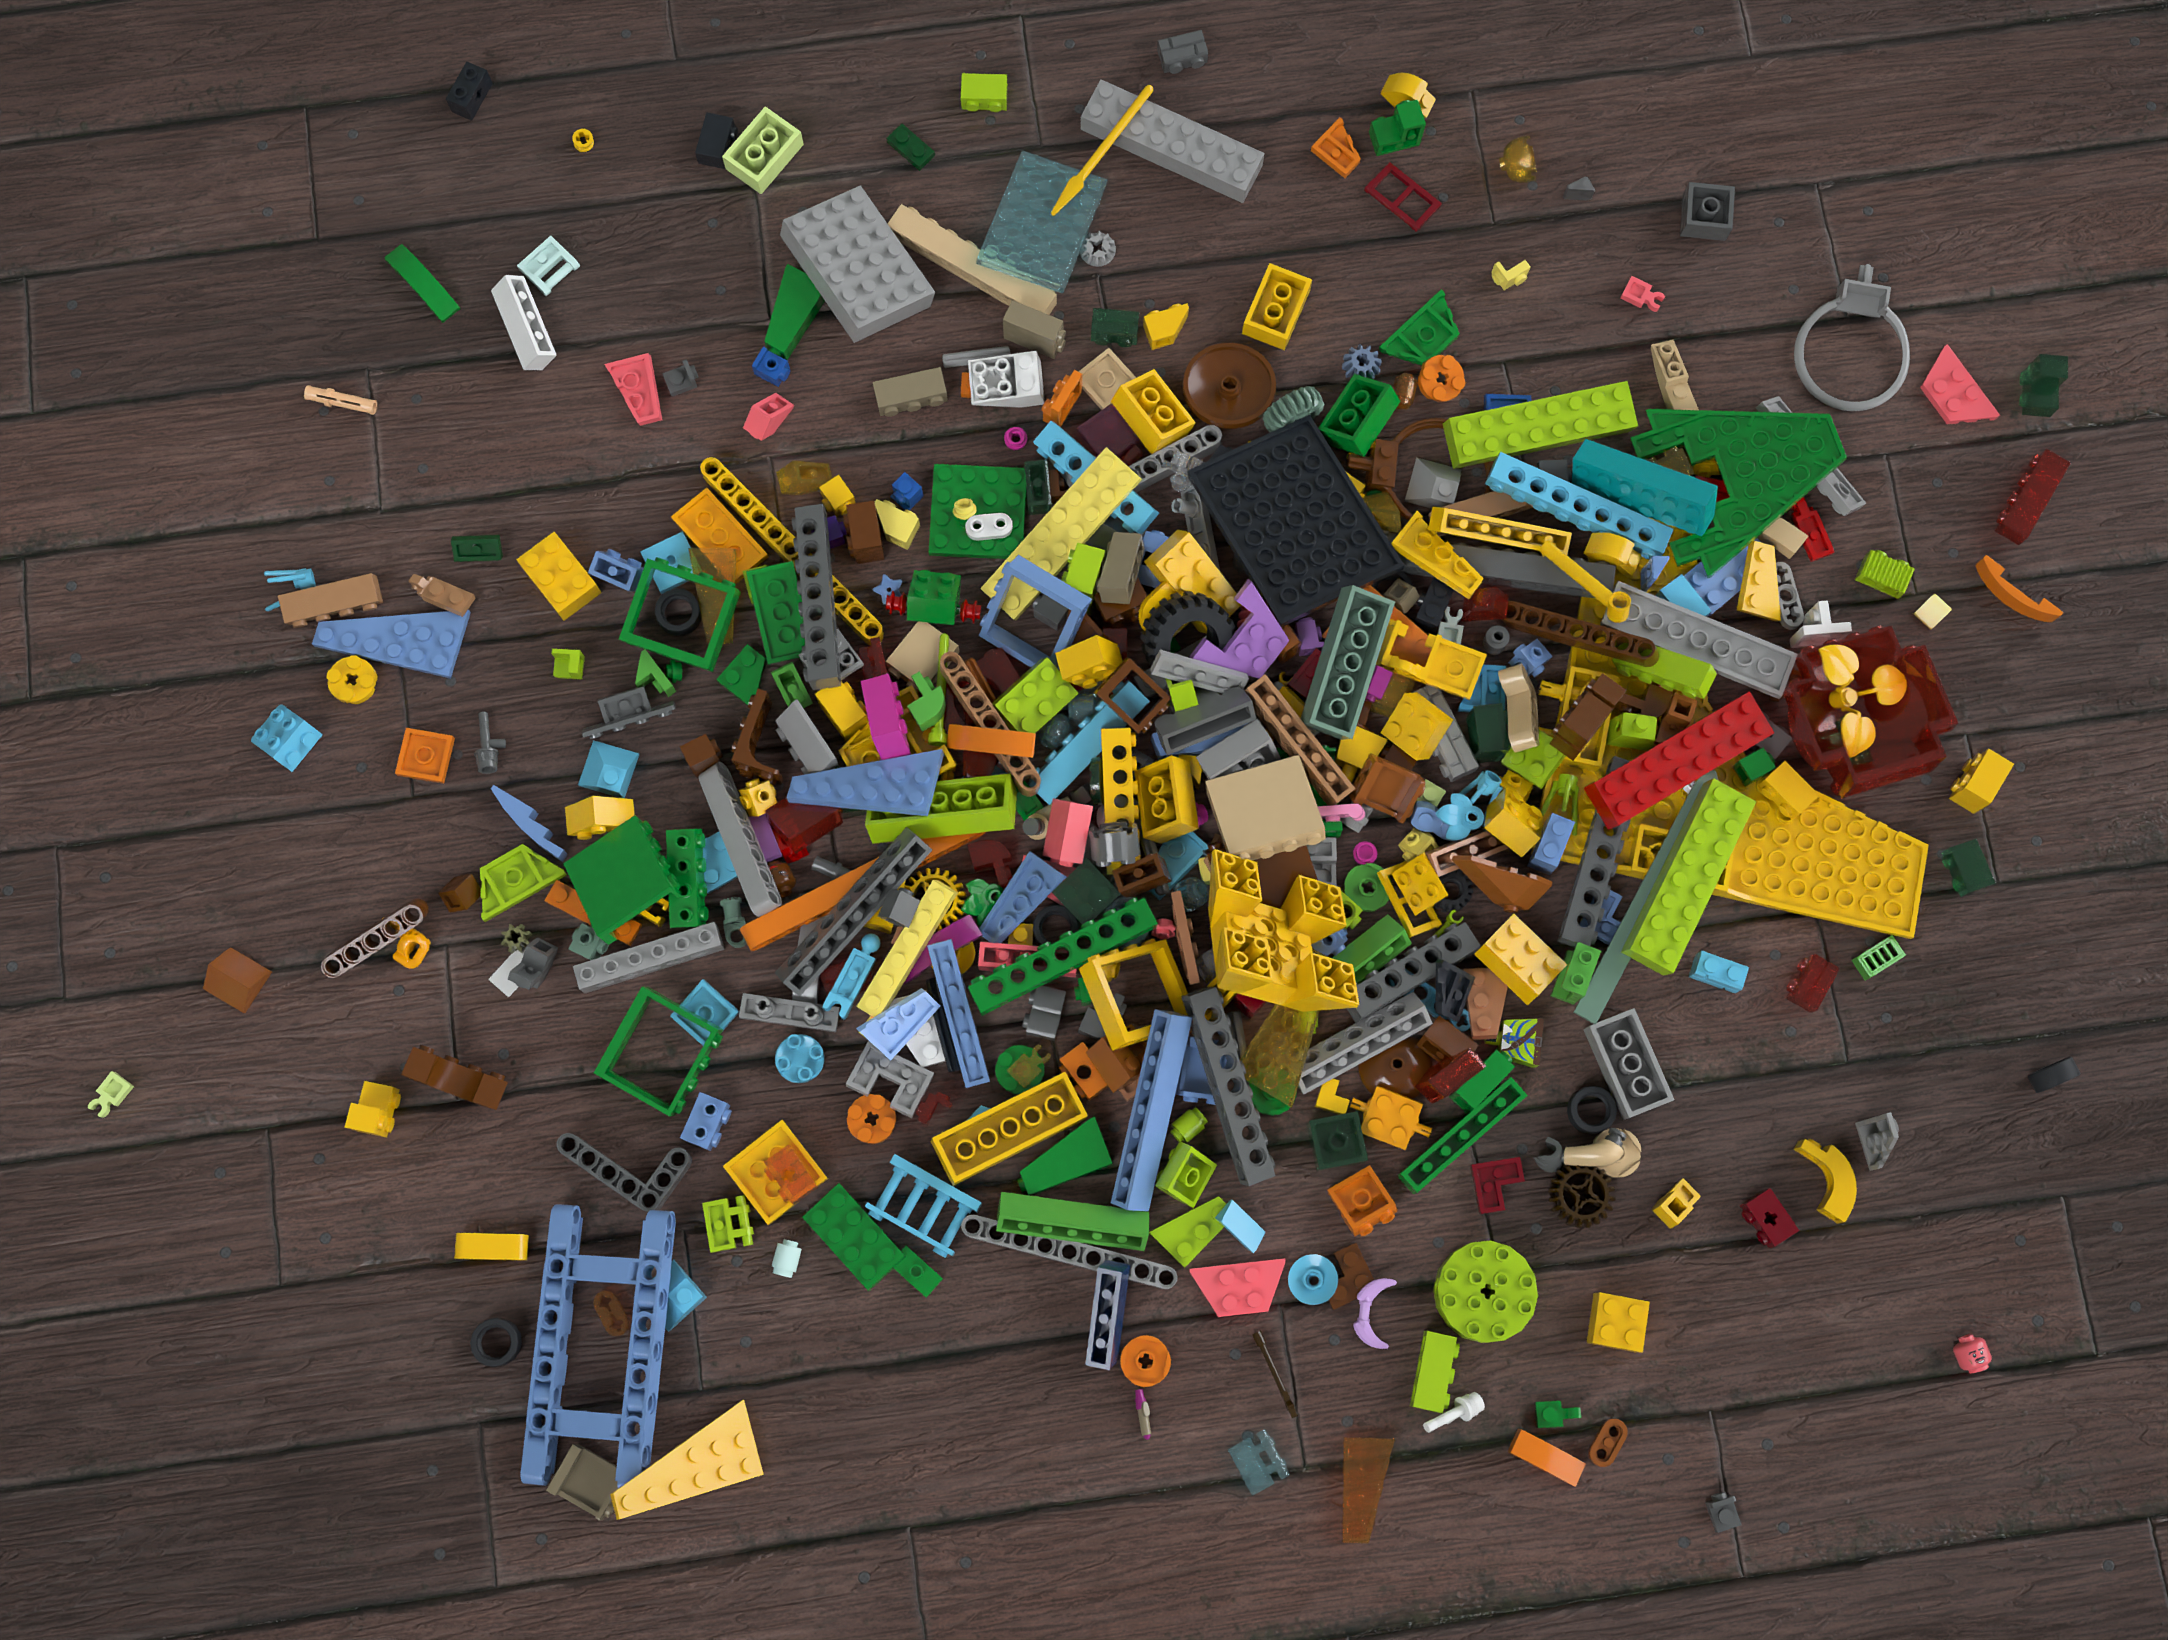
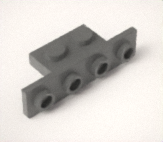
(624, 709)

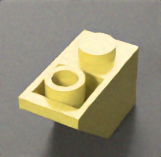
(897, 525)

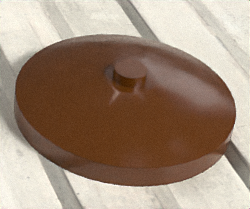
(1229, 385)

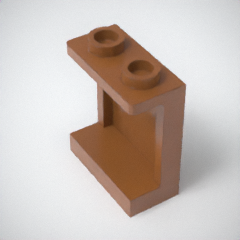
(1387, 787)

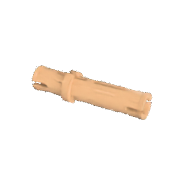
(363, 405)

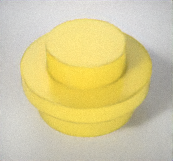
(964, 508)

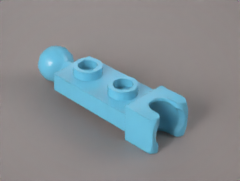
(853, 976)

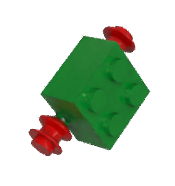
(933, 599)

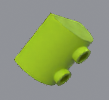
(1185, 1174)

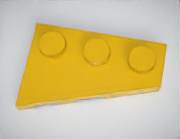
(1759, 583)

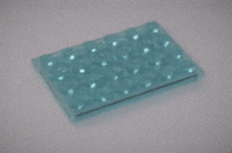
(1024, 234)

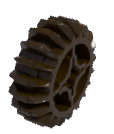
(1602, 1203)

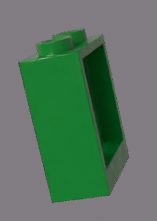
(1481, 1085)

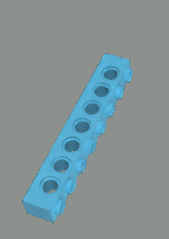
(1570, 495)

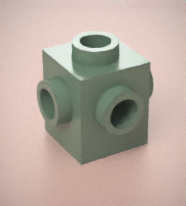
(587, 943)

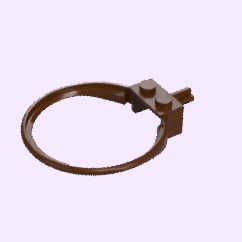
(1382, 462)

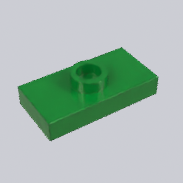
(918, 1272)

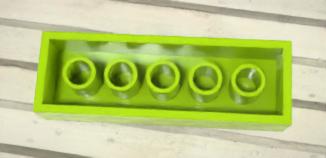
(956, 809)

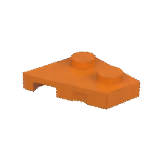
(1337, 149)

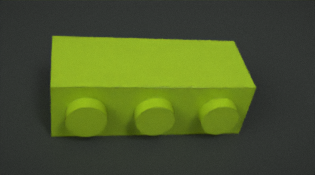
(1434, 1372)

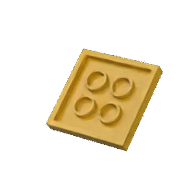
(749, 1174)

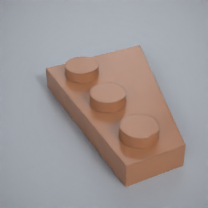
(1485, 1003)

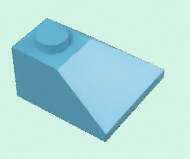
(608, 769)
(682, 1296)

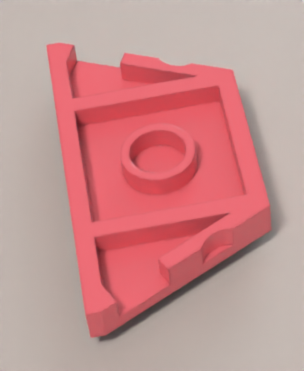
(1955, 391)
(1239, 1287)

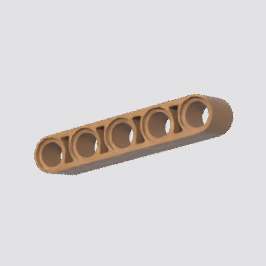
(1491, 505)

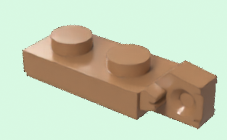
(442, 594)

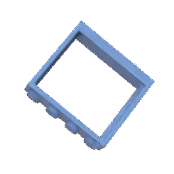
(1046, 584)

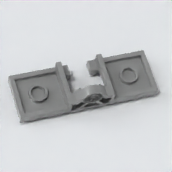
(1835, 485)

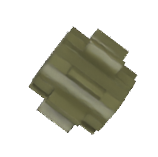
(510, 937)

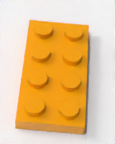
(713, 526)

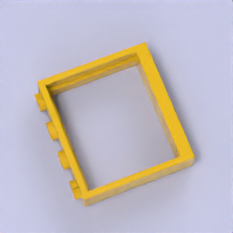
(1104, 1001)

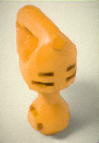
(406, 946)

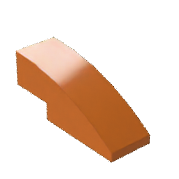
(1546, 1457)

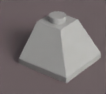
(1432, 484)

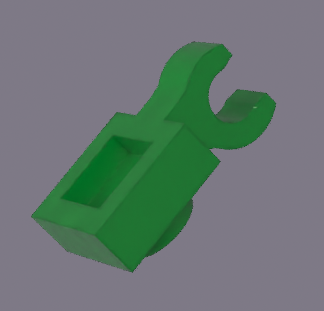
(1552, 1414)

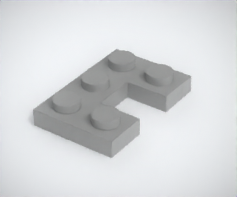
(910, 1076)

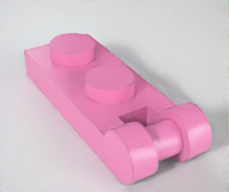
(1335, 812)

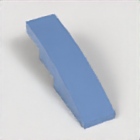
(524, 818)

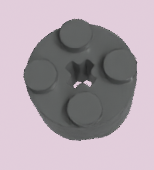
(1114, 843)

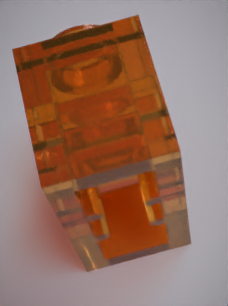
(803, 1182)

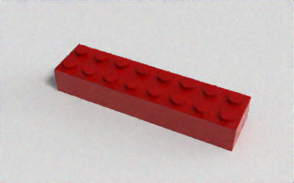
(1678, 760)

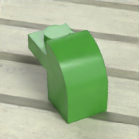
(932, 704)

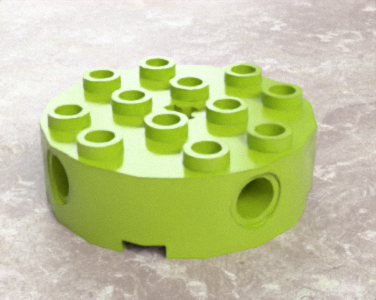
(1510, 1286)

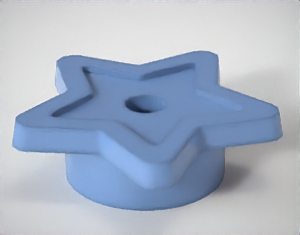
(888, 583)

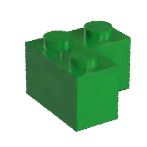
(1400, 130)

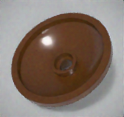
(1381, 1072)

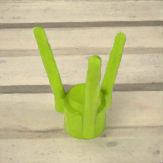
(1566, 788)

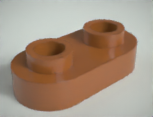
(1610, 1444)

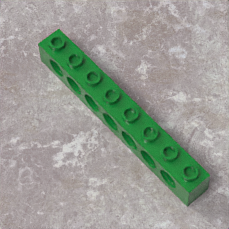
(1056, 968)

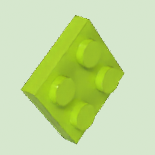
(1535, 763)

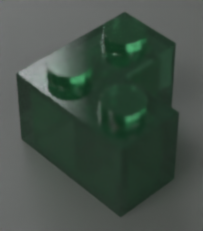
(2041, 385)

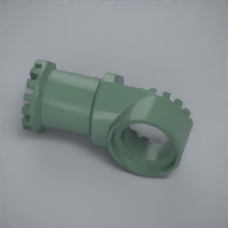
(733, 919)

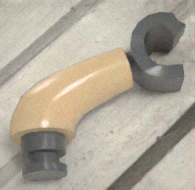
(1037, 824)
(1603, 1153)

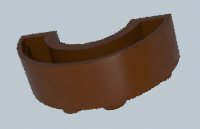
(453, 1078)

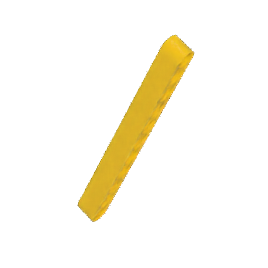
(784, 542)

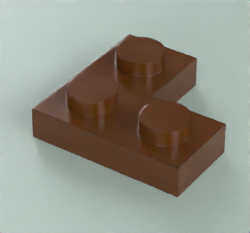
(1355, 1275)

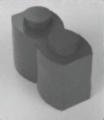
(1045, 1012)

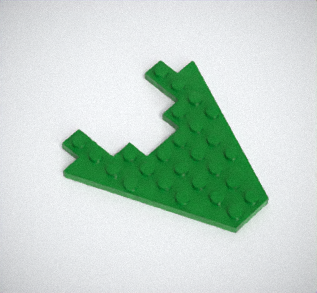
(1764, 464)

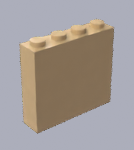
(1266, 809)

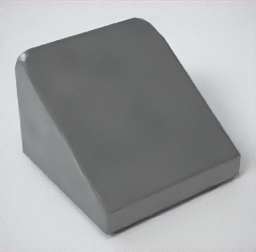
(1579, 190)

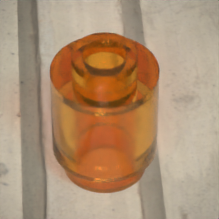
(1405, 388)

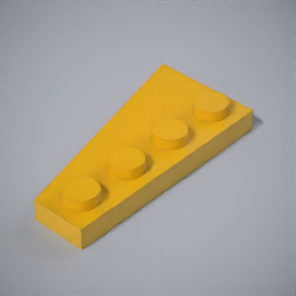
(1436, 556)

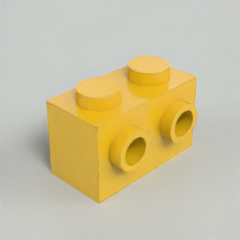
(1788, 790)

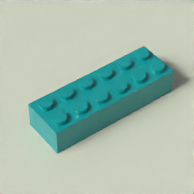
(1645, 487)

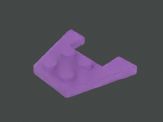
(1253, 644)

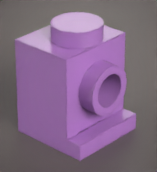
(1309, 636)

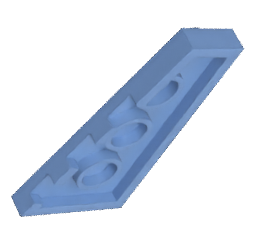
(1024, 892)

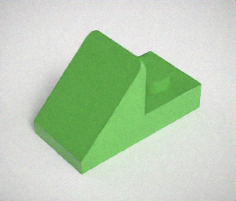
(648, 671)
(791, 685)

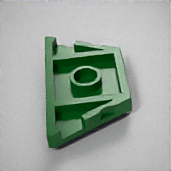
(1424, 333)

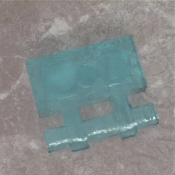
(1251, 1466)

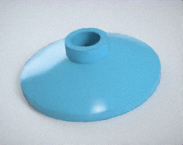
(1304, 1270)

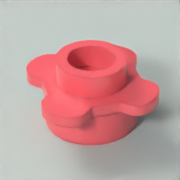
(1164, 929)

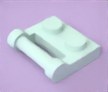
(543, 260)

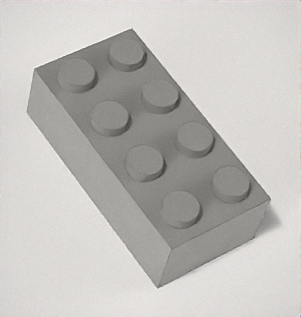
(1628, 1064)

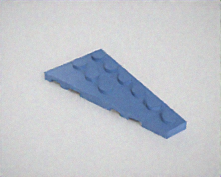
(409, 641)
(885, 785)

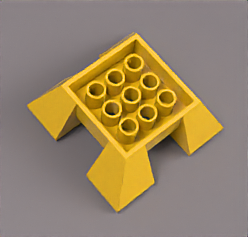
(1269, 949)

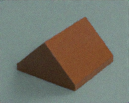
(235, 979)

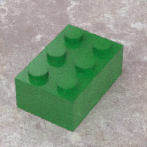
(1359, 415)

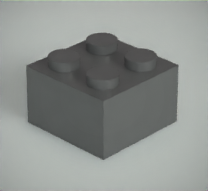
(1707, 211)

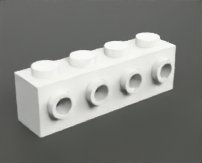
(523, 322)

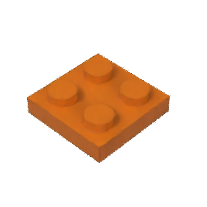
(424, 755)

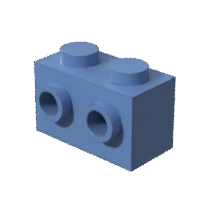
(616, 570)
(706, 1121)

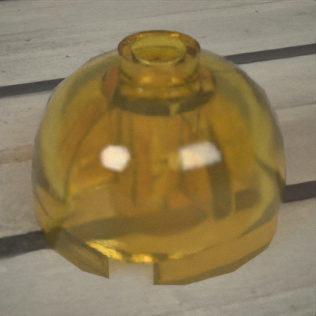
(1519, 160)

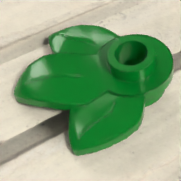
(980, 901)

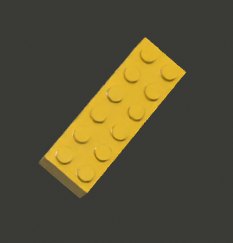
(1009, 1128)

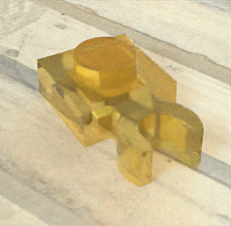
(1027, 1068)

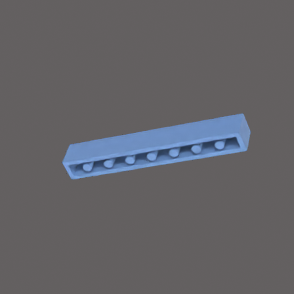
(1151, 1110)

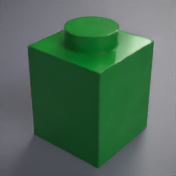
(1754, 766)

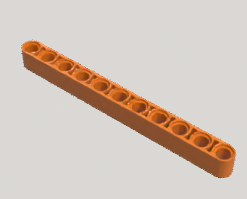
(823, 899)

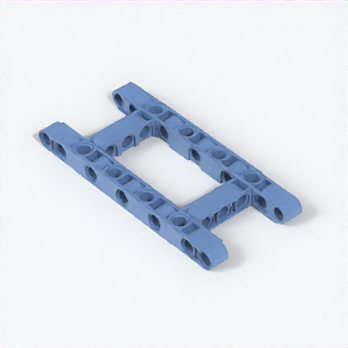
(643, 1354)

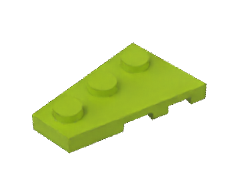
(1190, 1232)

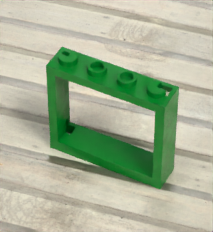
(709, 661)
(623, 1035)

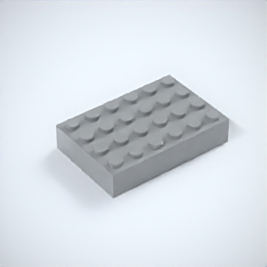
(857, 263)

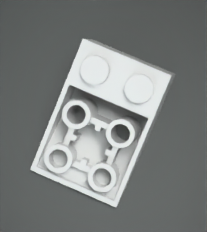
(1007, 380)

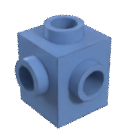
(1532, 657)
(1335, 947)

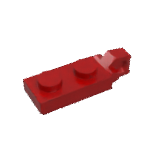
(1808, 521)

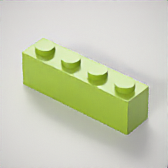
(1672, 672)

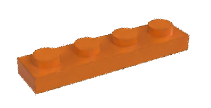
(567, 900)

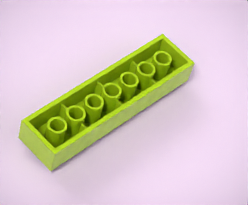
(1540, 424)
(1688, 877)

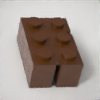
(1586, 716)

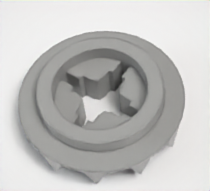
(1099, 258)

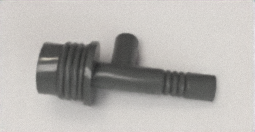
(487, 756)

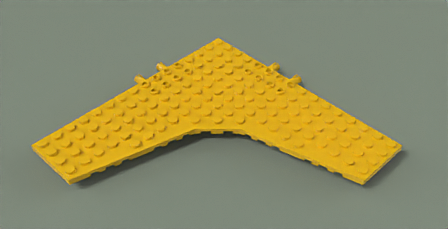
(1818, 865)

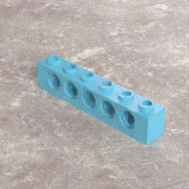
(1047, 443)

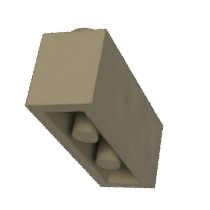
(910, 392)
(1120, 568)

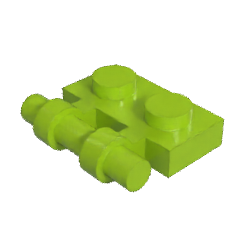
(720, 1227)

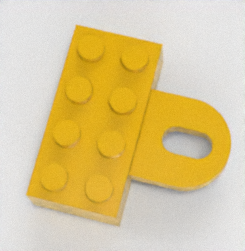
(1183, 567)

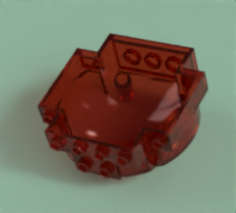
(1905, 731)

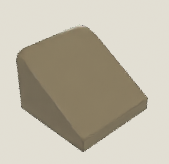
(1403, 595)

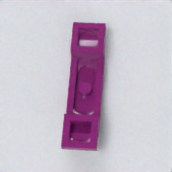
(961, 932)

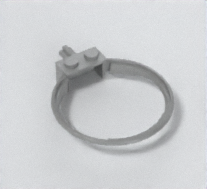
(1863, 299)

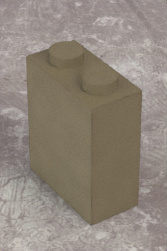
(1034, 329)

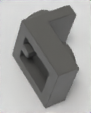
(681, 379)
(1723, 1512)

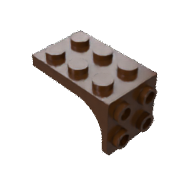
(745, 746)

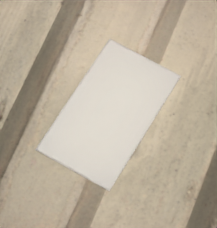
(500, 977)

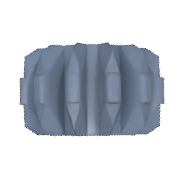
(1370, 361)

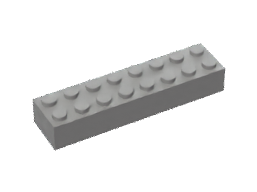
(1174, 142)

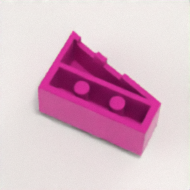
(885, 717)

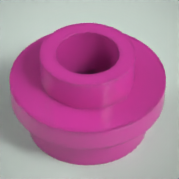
(1012, 432)

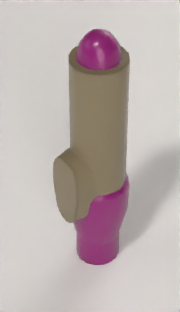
(1143, 1413)

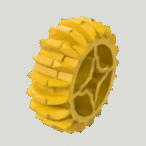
(924, 883)

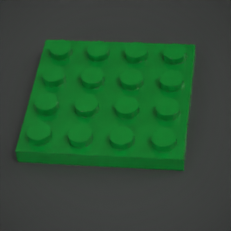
(992, 492)

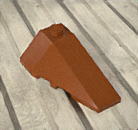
(1503, 884)

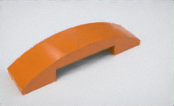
(2011, 596)
(991, 740)

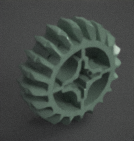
(1293, 407)

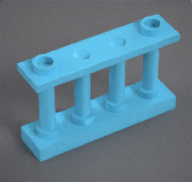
(923, 1181)

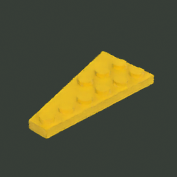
(704, 1462)

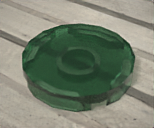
(1096, 782)

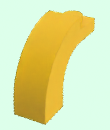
(1839, 1177)

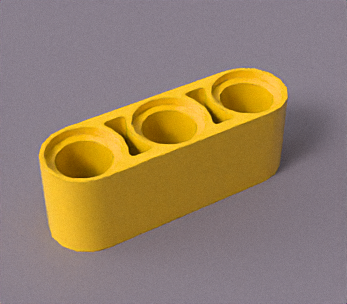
(491, 1246)

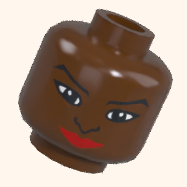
(782, 877)

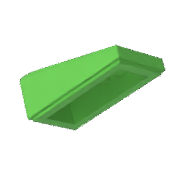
(1864, 968)

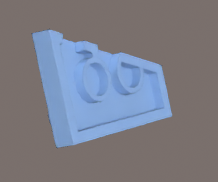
(899, 1023)

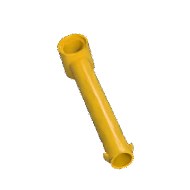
(1589, 583)

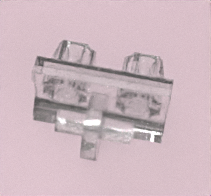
(1178, 464)

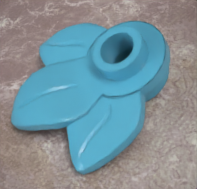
(1457, 817)

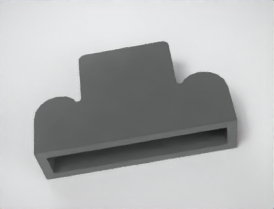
(1208, 719)

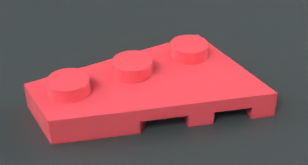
(638, 386)

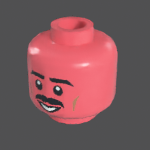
(1972, 1353)

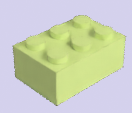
(763, 150)

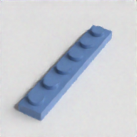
(958, 1013)

